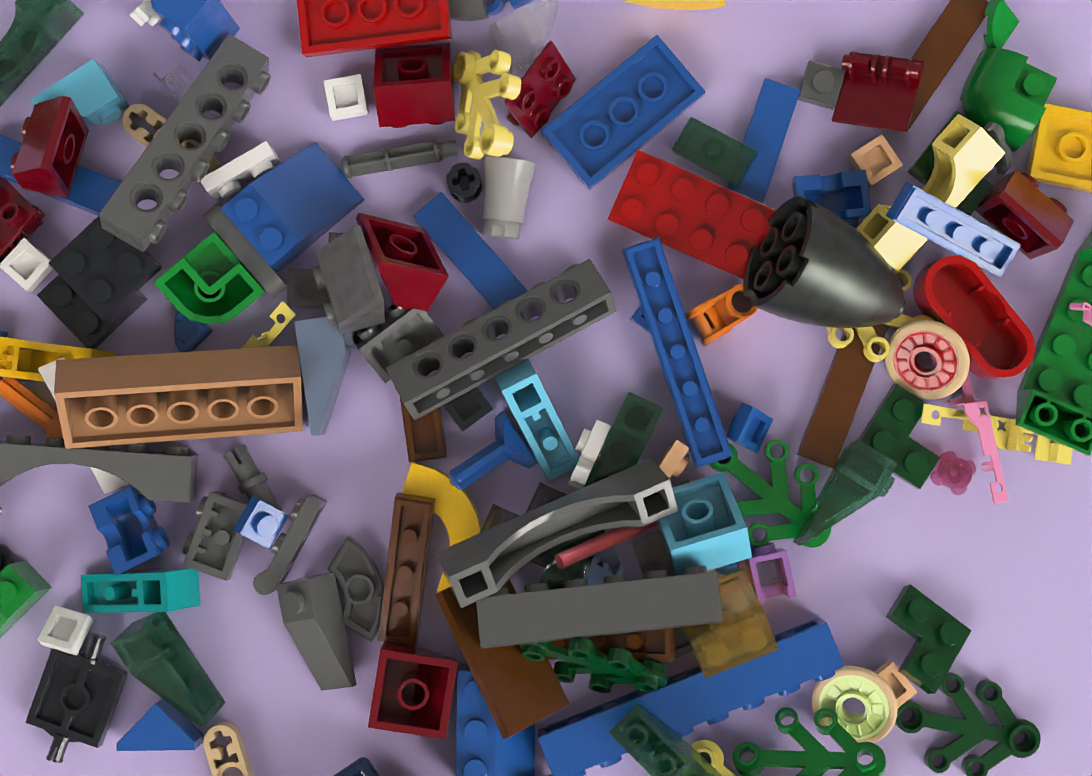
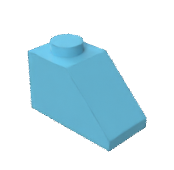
(92, 93)

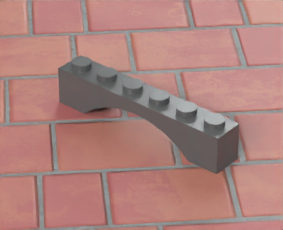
(155, 474)
(490, 558)

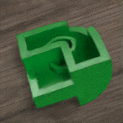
(1006, 92)
(209, 283)

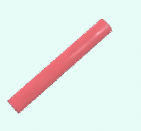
(598, 544)

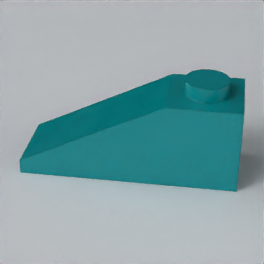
(141, 590)

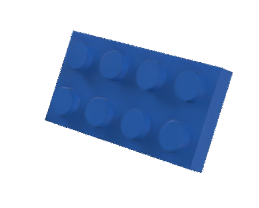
(623, 112)

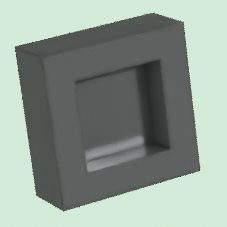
(821, 85)

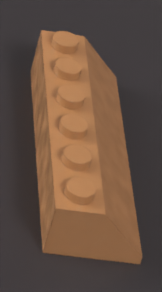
(178, 396)

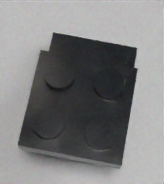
(97, 283)

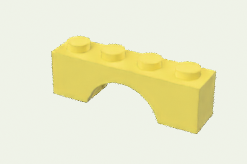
(961, 160)

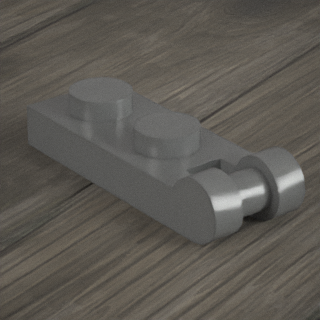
(289, 545)

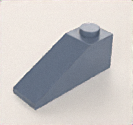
(323, 366)

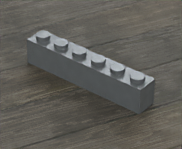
(600, 608)

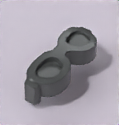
(997, 134)

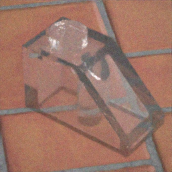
(524, 32)

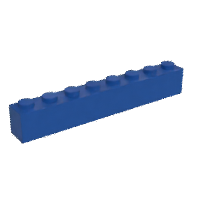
(691, 699)

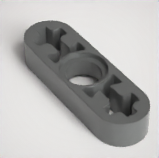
(246, 253)

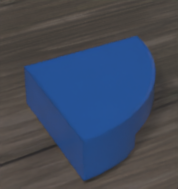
(189, 333)

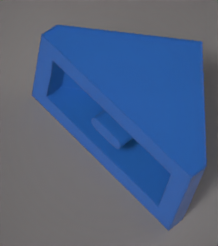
(161, 730)

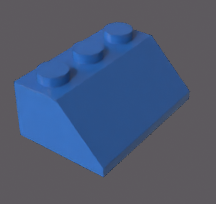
(196, 24)
(478, 740)

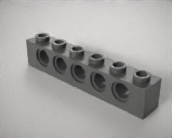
(230, 63)
(495, 356)

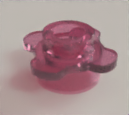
(964, 470)

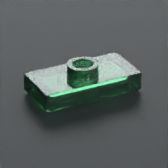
(714, 151)

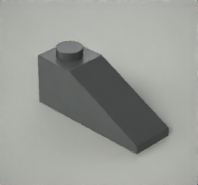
(317, 627)

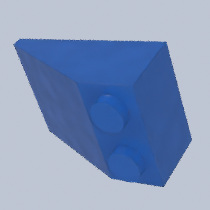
(292, 206)

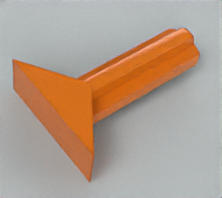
(31, 406)

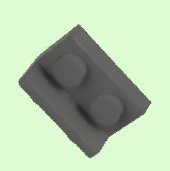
(400, 335)
(215, 544)

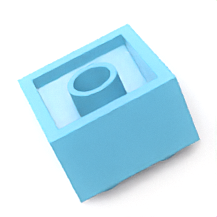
(705, 527)

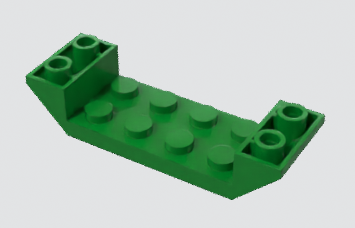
(1058, 382)

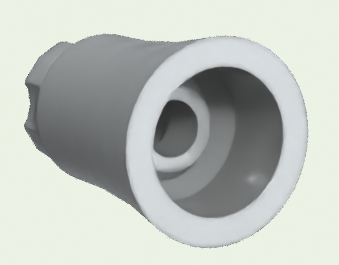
(505, 195)

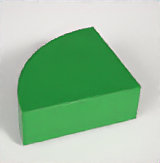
(1000, 23)

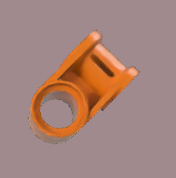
(719, 314)

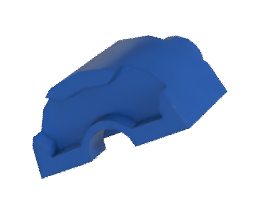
(841, 193)
(129, 529)

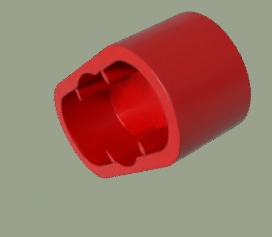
(968, 302)

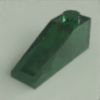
(854, 482)
(167, 666)

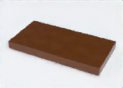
(512, 686)

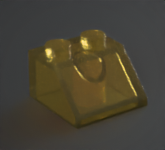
(740, 635)

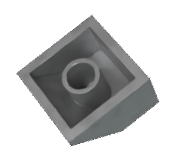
(350, 283)

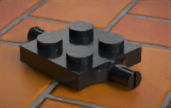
(76, 698)

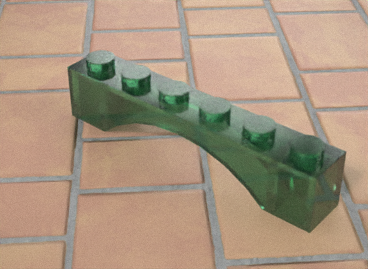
(620, 451)

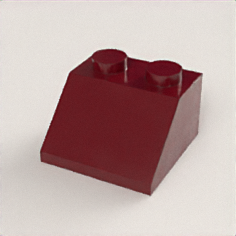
(414, 85)
(50, 147)
(1026, 214)
(404, 261)
(413, 691)

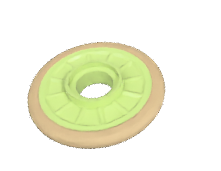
(869, 688)

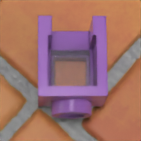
(770, 572)

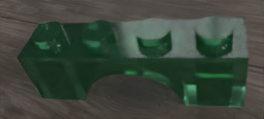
(31, 37)

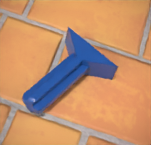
(507, 446)

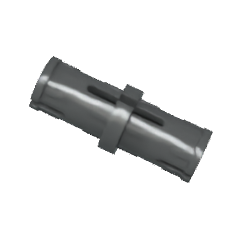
(249, 476)

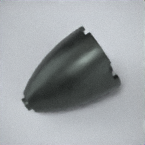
(820, 271)

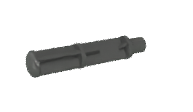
(397, 157)

